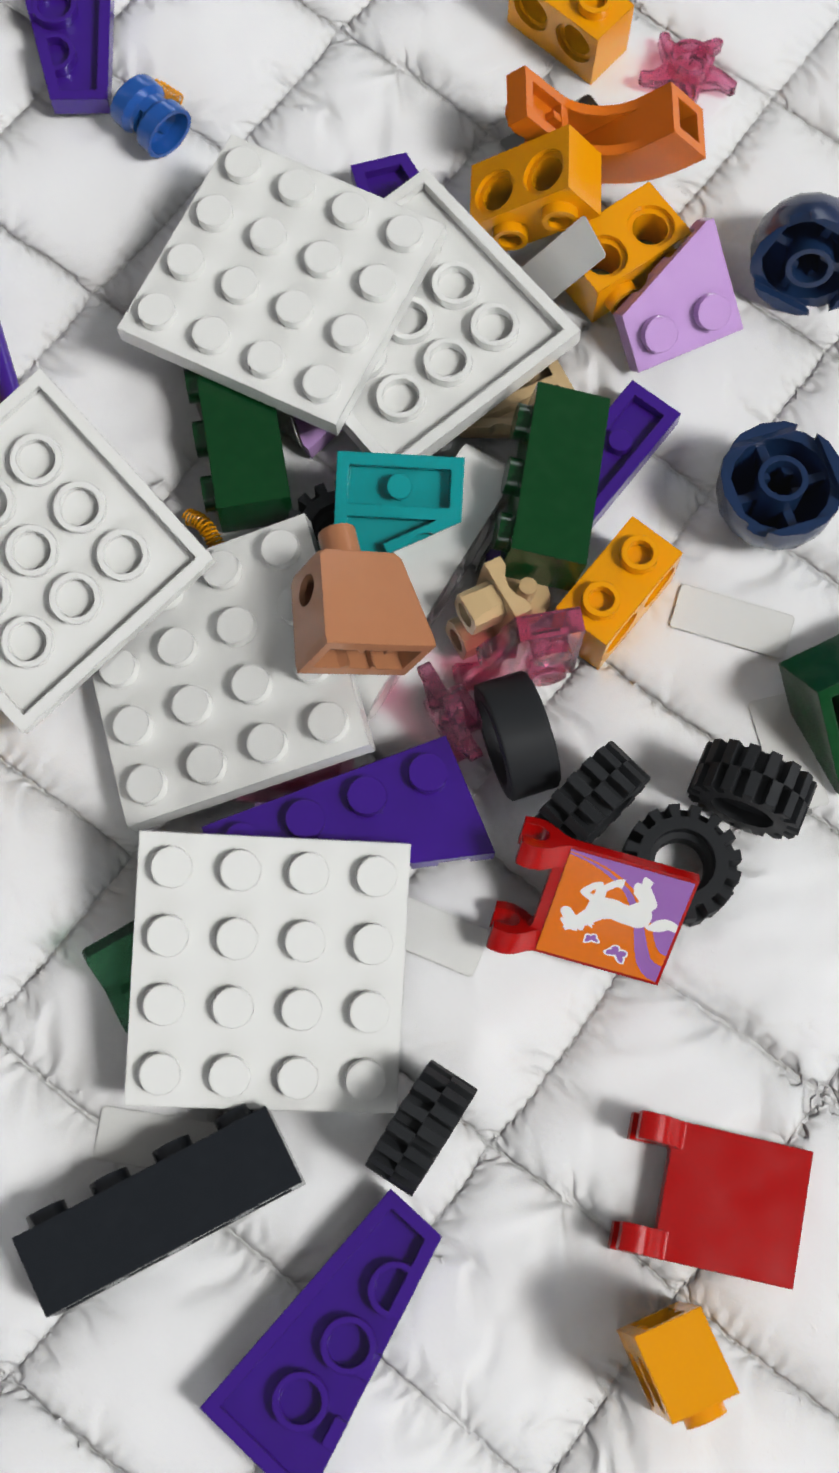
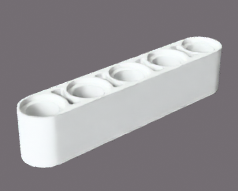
(442, 559)

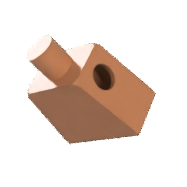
(356, 610)

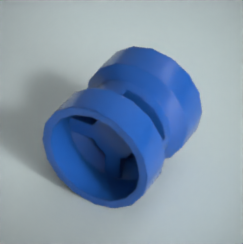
(144, 110)

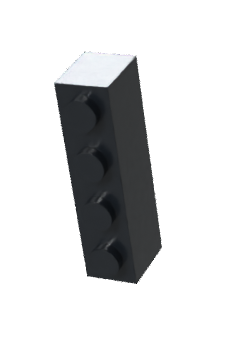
(156, 1211)

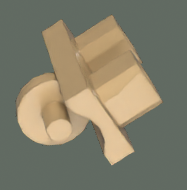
(493, 605)

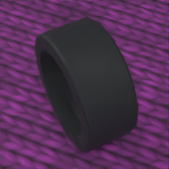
(517, 735)

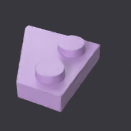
(681, 304)

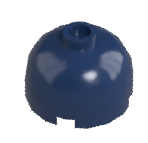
(798, 254)
(778, 486)

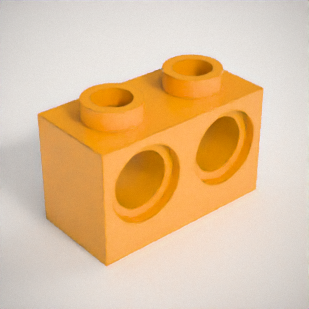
(577, 33)
(537, 188)
(619, 228)
(621, 588)
(679, 1364)

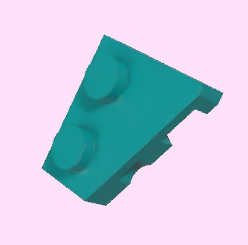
(397, 497)

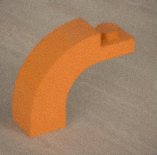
(635, 138)

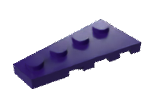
(75, 52)
(401, 798)
(314, 1362)

